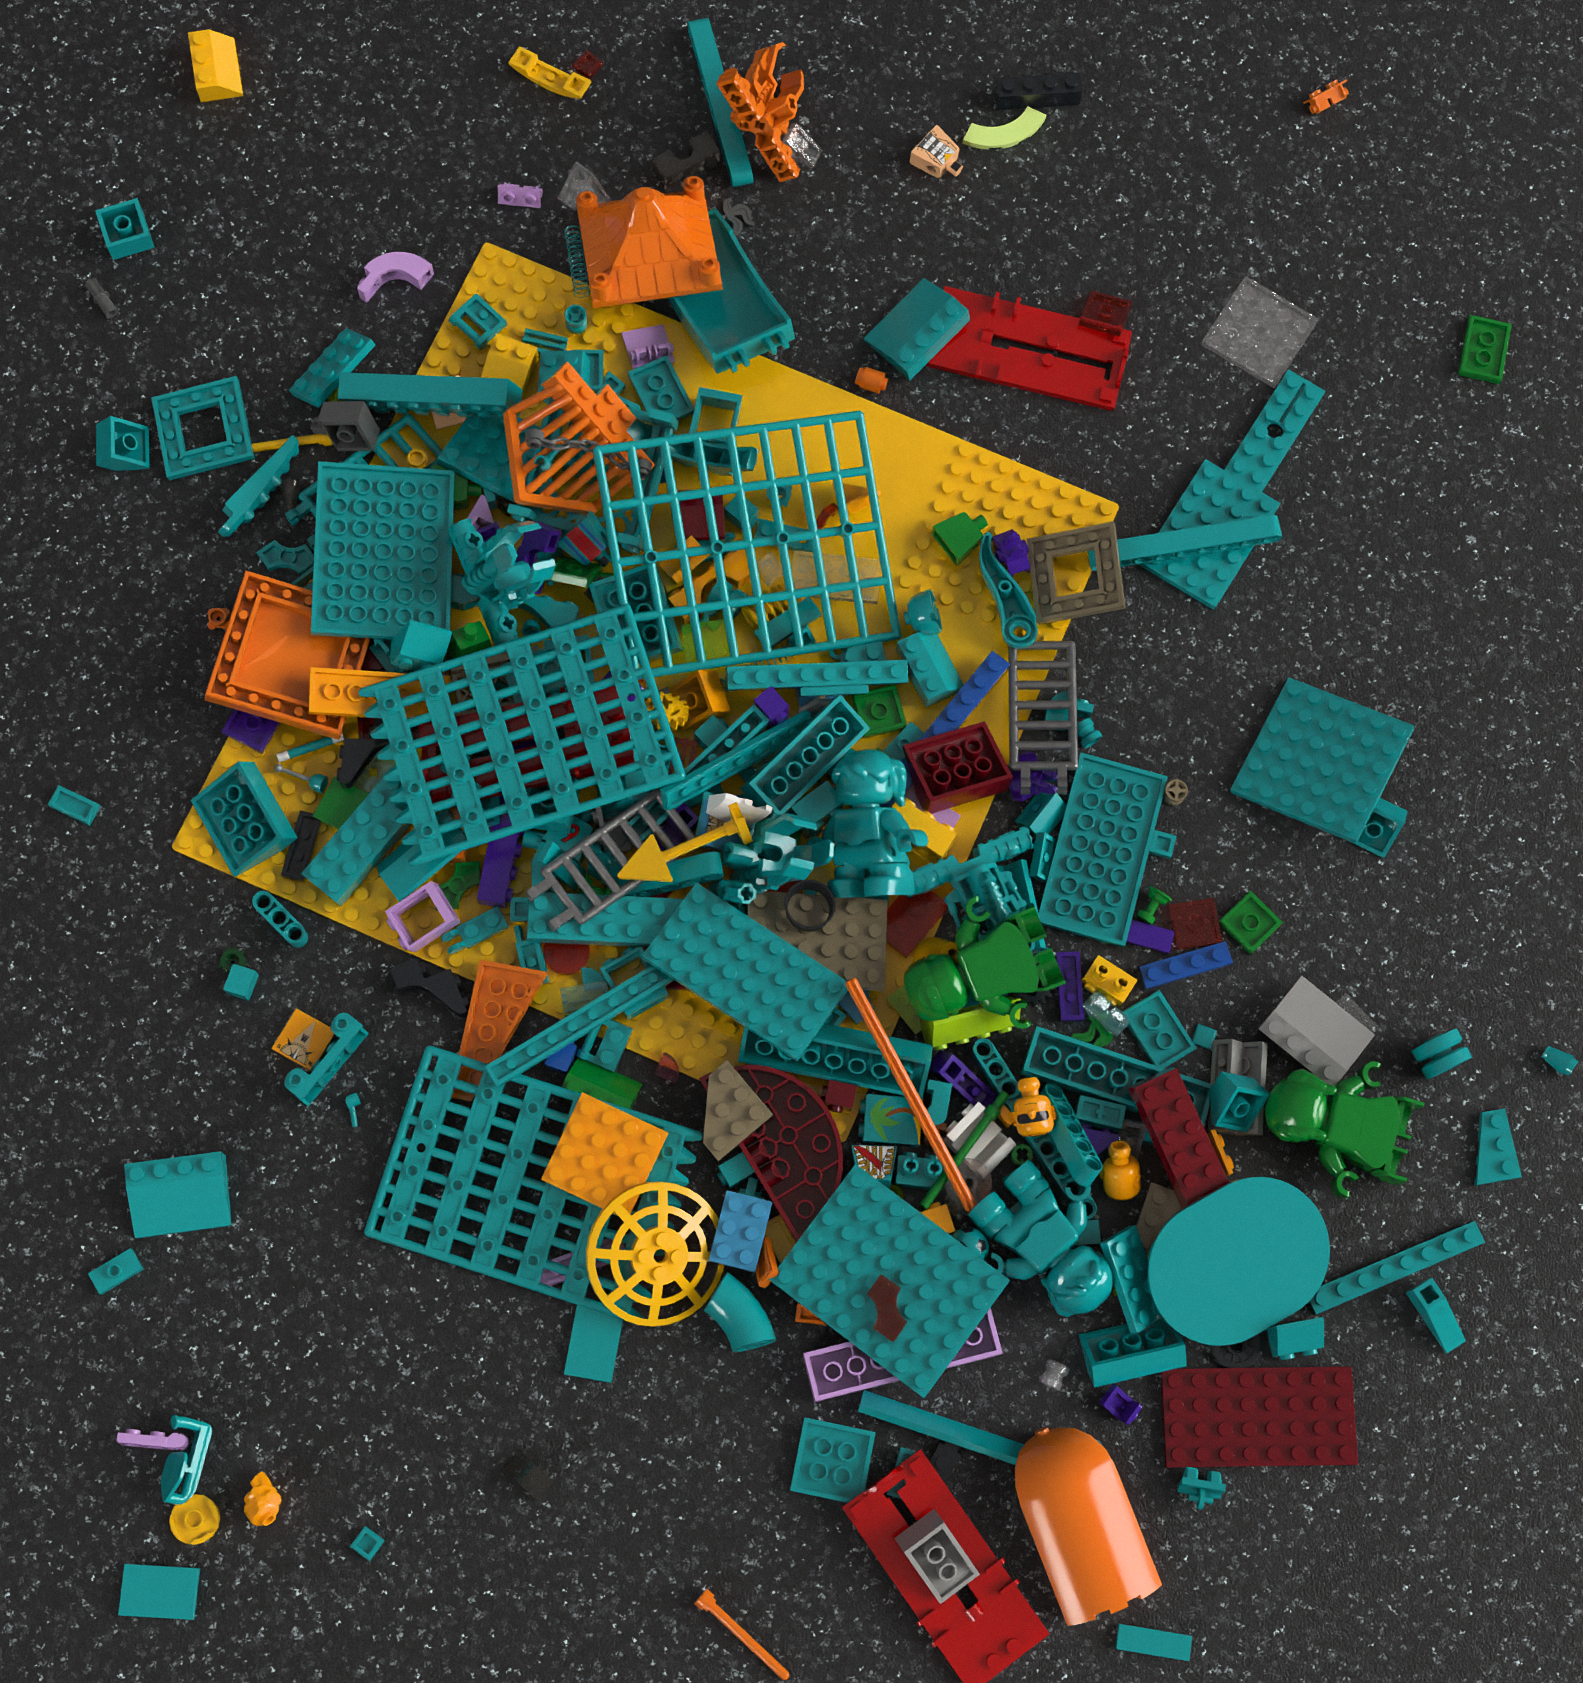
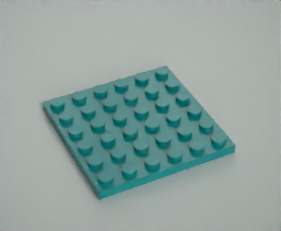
(1322, 760)

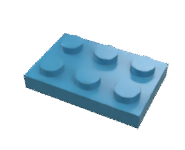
(740, 1231)

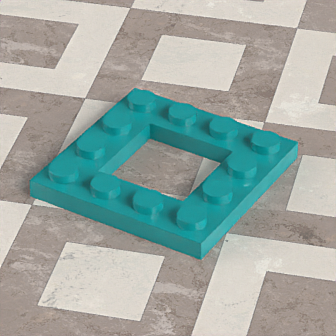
(169, 406)

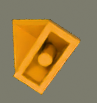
(856, 497)

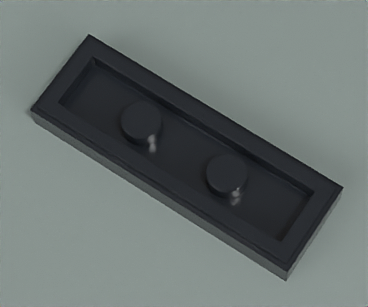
(302, 848)

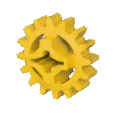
(675, 710)

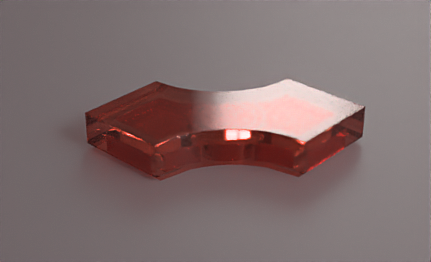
(889, 1320)

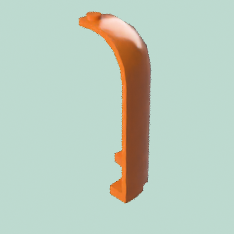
(1082, 1524)

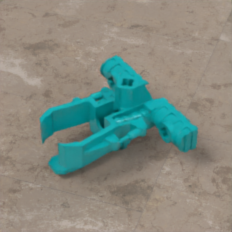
(496, 575)
(774, 854)
(979, 877)

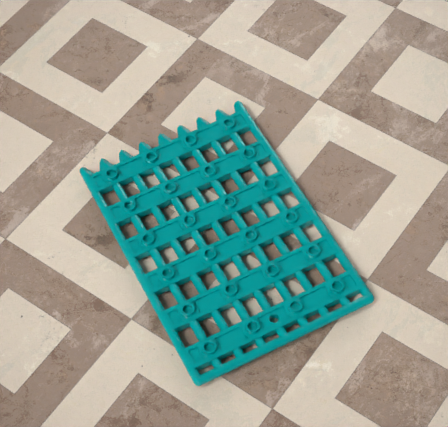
(542, 726)
(509, 1182)

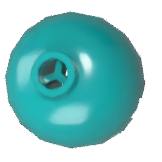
(923, 613)

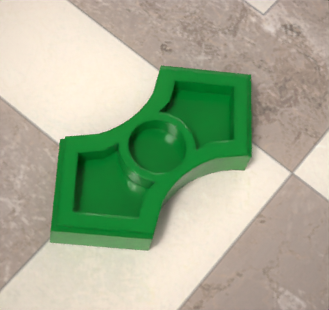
(464, 878)

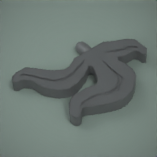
(738, 210)

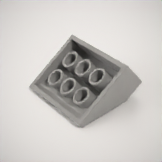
(1316, 1032)

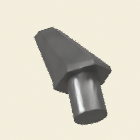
(814, 704)

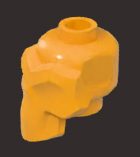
(262, 1501)

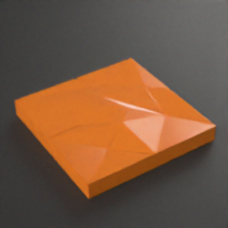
(270, 655)

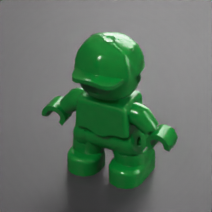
(988, 966)

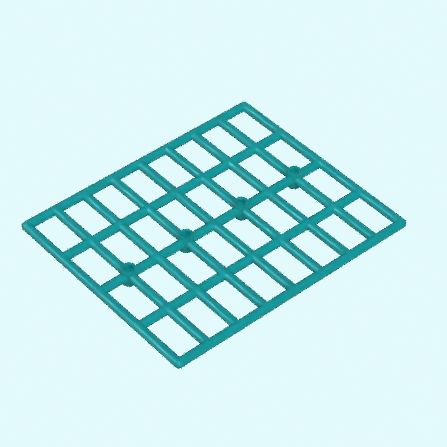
(780, 540)

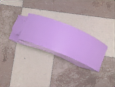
(394, 266)

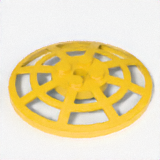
(643, 1251)

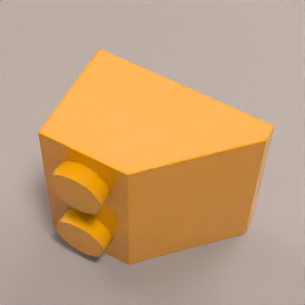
(703, 696)

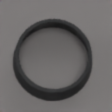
(810, 885)

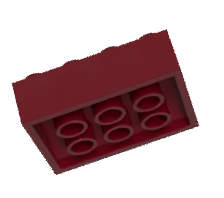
(956, 767)

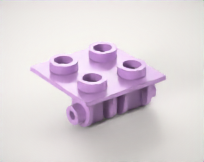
(647, 345)

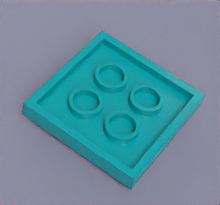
(832, 1460)

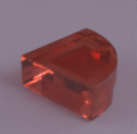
(825, 514)

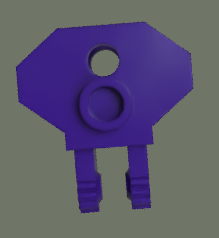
(1011, 552)
(1037, 780)

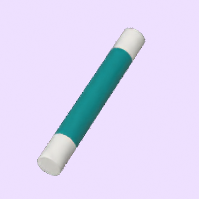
(306, 748)

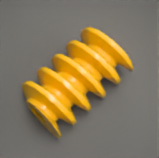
(749, 612)

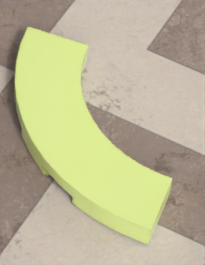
(1005, 135)

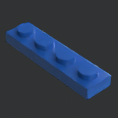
(1185, 965)

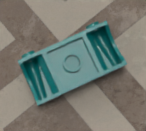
(350, 1036)

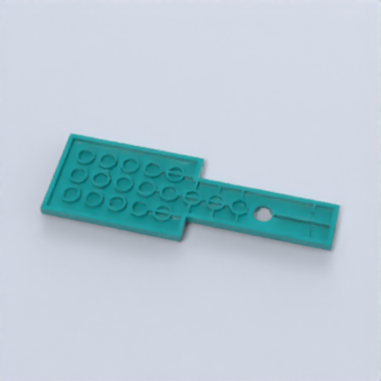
(1235, 492)

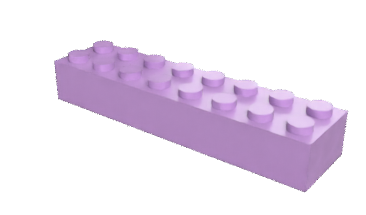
(847, 1369)

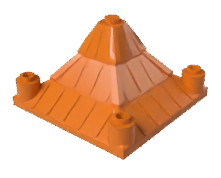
(648, 245)

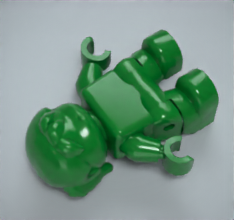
(1342, 1123)

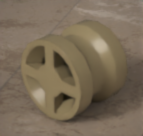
(1179, 790)

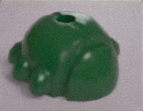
(230, 956)

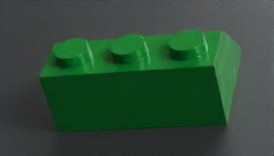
(601, 1084)

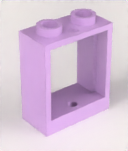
(439, 899)

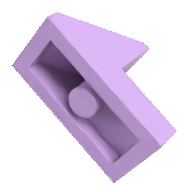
(481, 513)

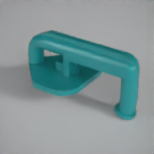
(177, 1464)

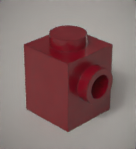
(838, 1096)

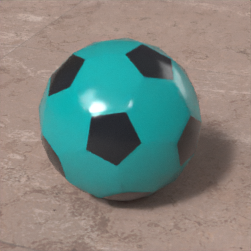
(973, 1240)

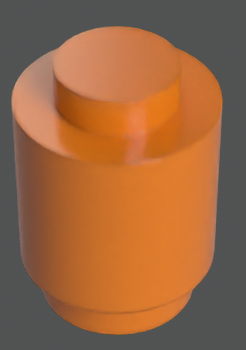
(871, 380)

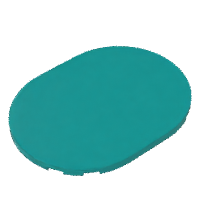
(1238, 1261)

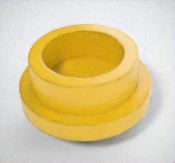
(417, 459)

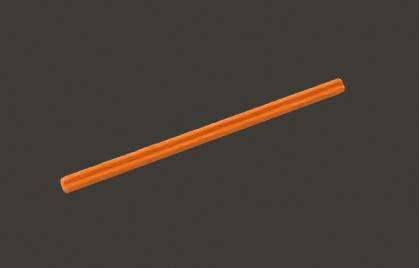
(911, 1094)

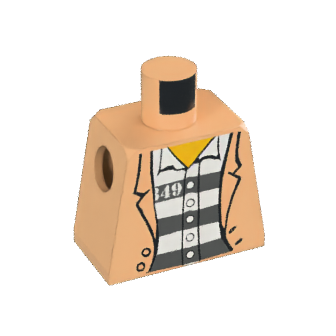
(936, 154)

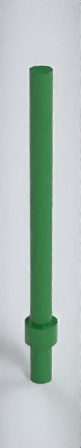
(991, 1113)

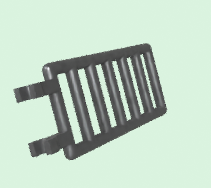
(1070, 704)
(583, 846)

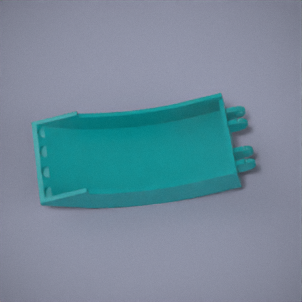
(739, 319)

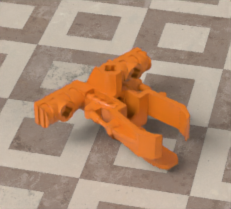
(760, 112)

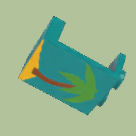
(888, 1121)

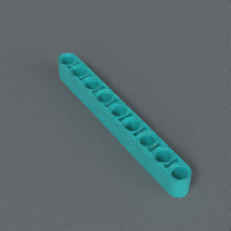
(727, 132)
(1196, 541)
(1034, 1142)

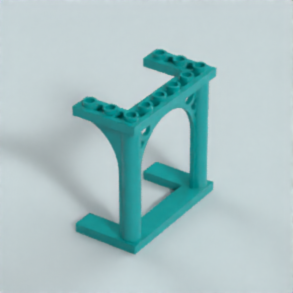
(631, 538)

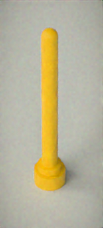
(303, 440)

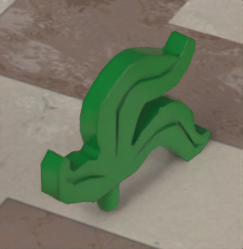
(1104, 1039)

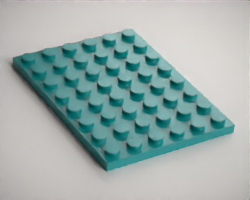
(381, 549)
(875, 1232)

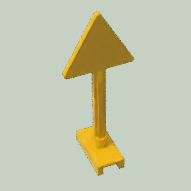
(650, 862)

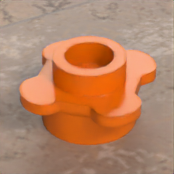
(213, 614)

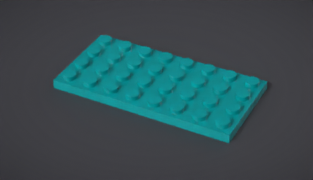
(1102, 850)
(746, 971)

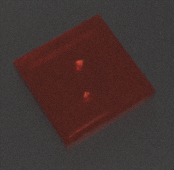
(1105, 313)
(1195, 923)

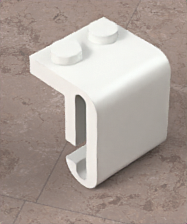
(989, 1148)

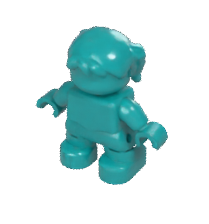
(870, 837)
(1045, 1240)

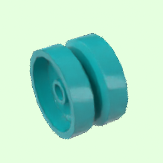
(1440, 1051)

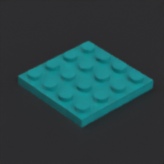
(481, 453)

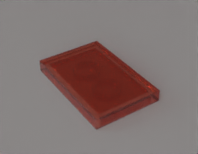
(912, 920)

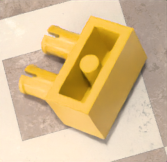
(1108, 980)

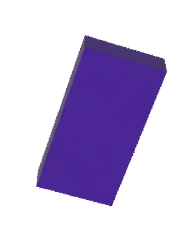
(1150, 937)

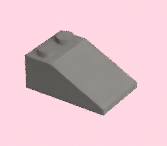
(937, 1556)

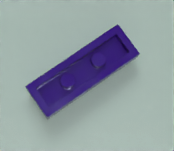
(1070, 994)

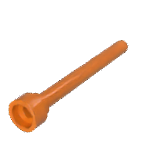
(707, 1602)

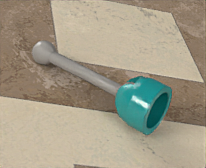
(316, 782)

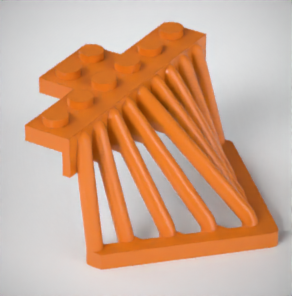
(600, 419)

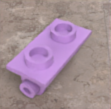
(515, 195)

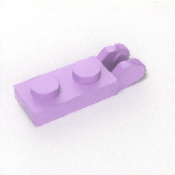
(155, 1440)

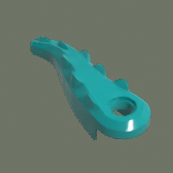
(256, 489)
(1009, 598)

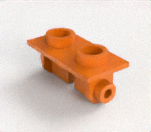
(1334, 92)

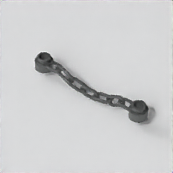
(535, 439)

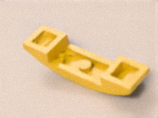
(548, 76)

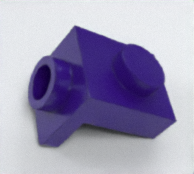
(1120, 1405)

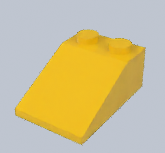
(511, 360)

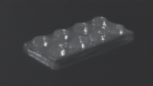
(836, 572)

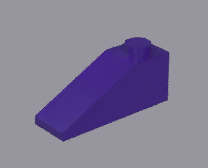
(964, 1082)

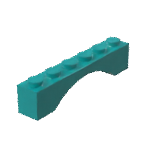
(544, 608)

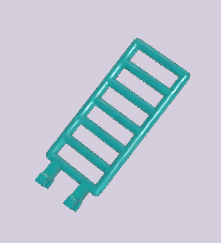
(296, 514)

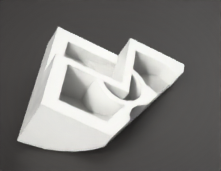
(718, 808)

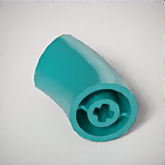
(740, 1315)

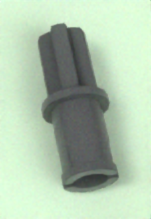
(101, 297)

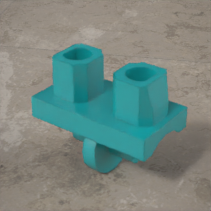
(1201, 1490)

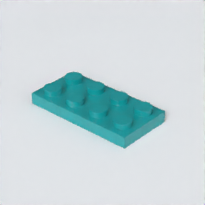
(324, 373)
(1129, 1270)

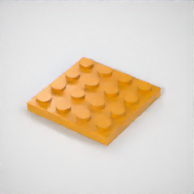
(603, 1153)

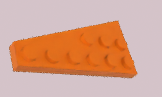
(495, 1010)

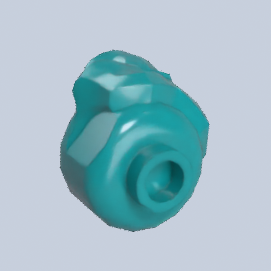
(607, 860)

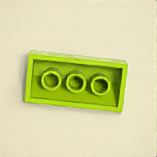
(967, 1023)

